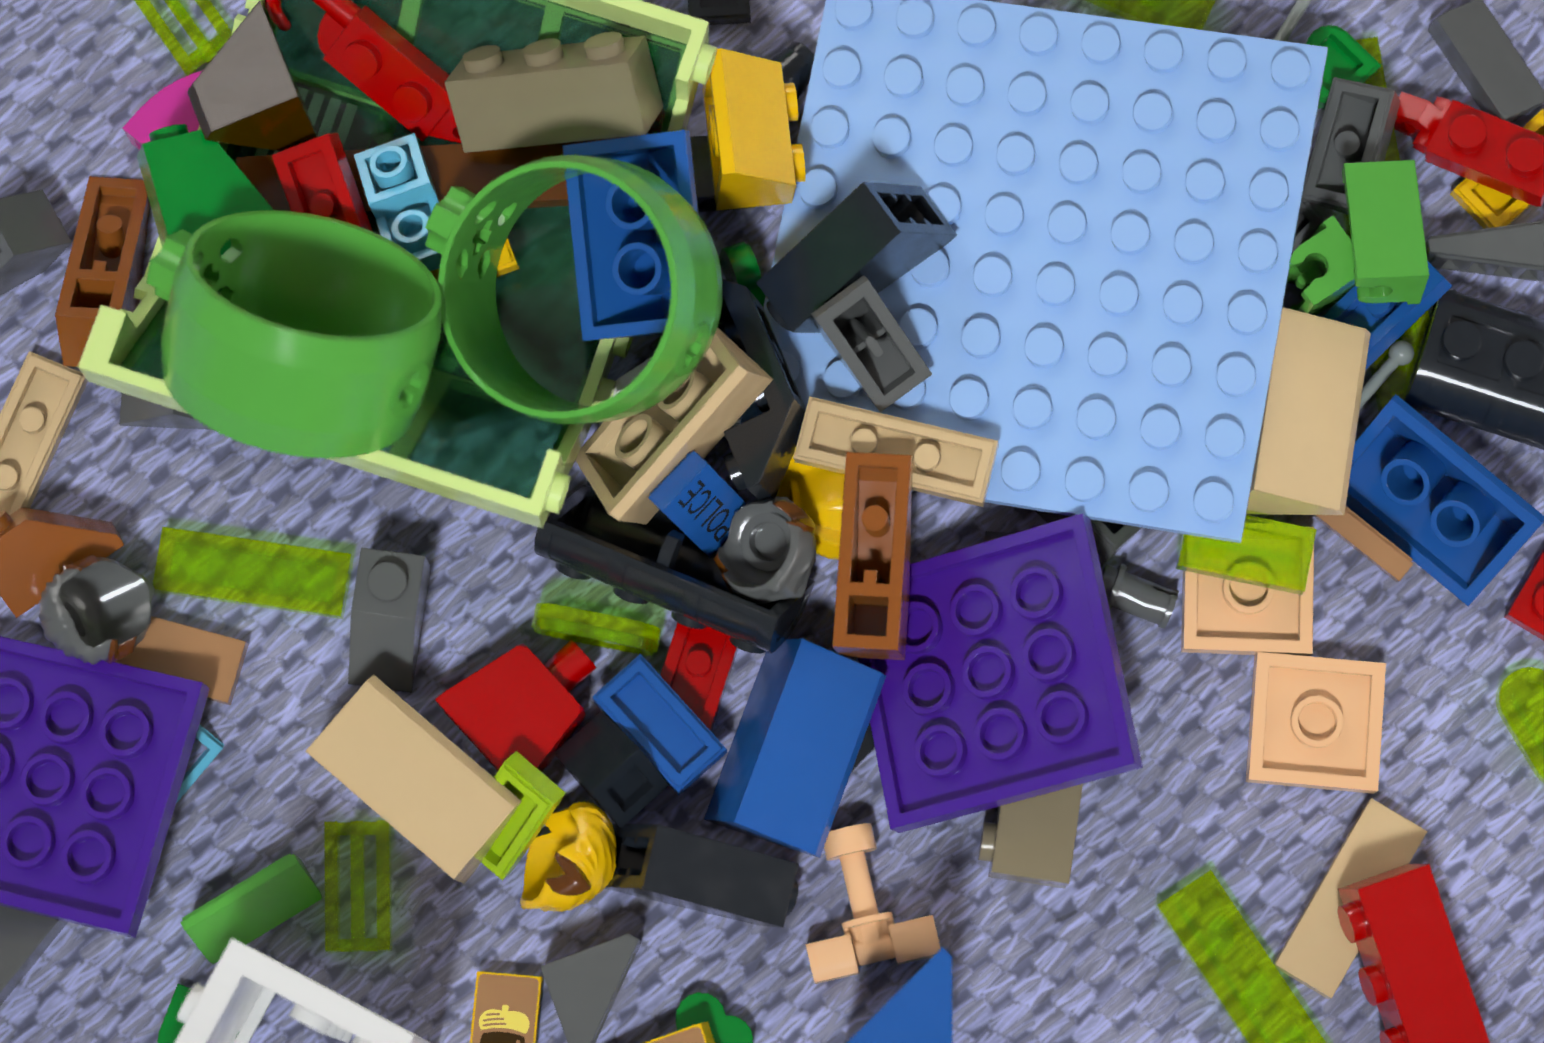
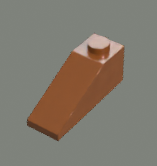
(103, 259)
(874, 557)

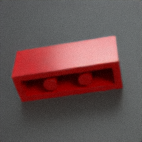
(1410, 958)

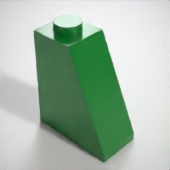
(193, 182)

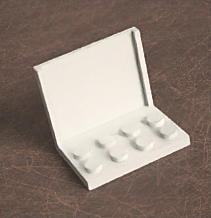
(244, 989)

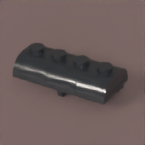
(1482, 368)
(663, 568)

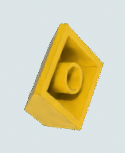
(750, 132)

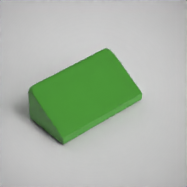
(252, 907)

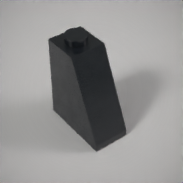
(871, 233)
(703, 875)

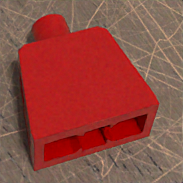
(520, 704)

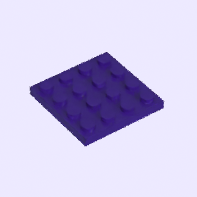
(1002, 679)
(88, 782)

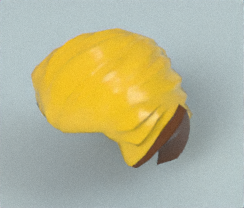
(571, 860)

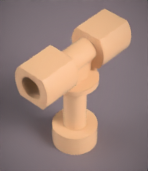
(870, 934)

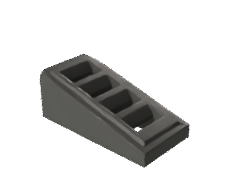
(1497, 251)

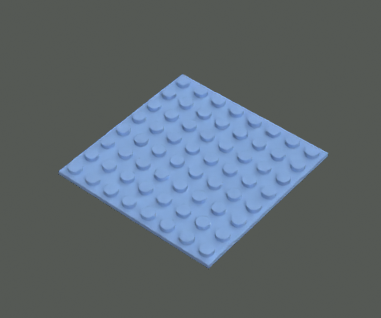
(1112, 250)

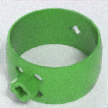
(470, 237)
(306, 336)

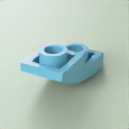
(400, 194)

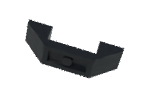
(766, 442)

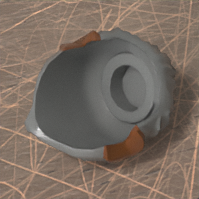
(768, 551)
(96, 610)

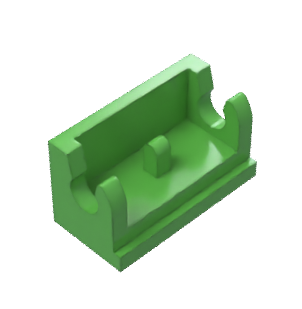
(1386, 231)
(1323, 268)

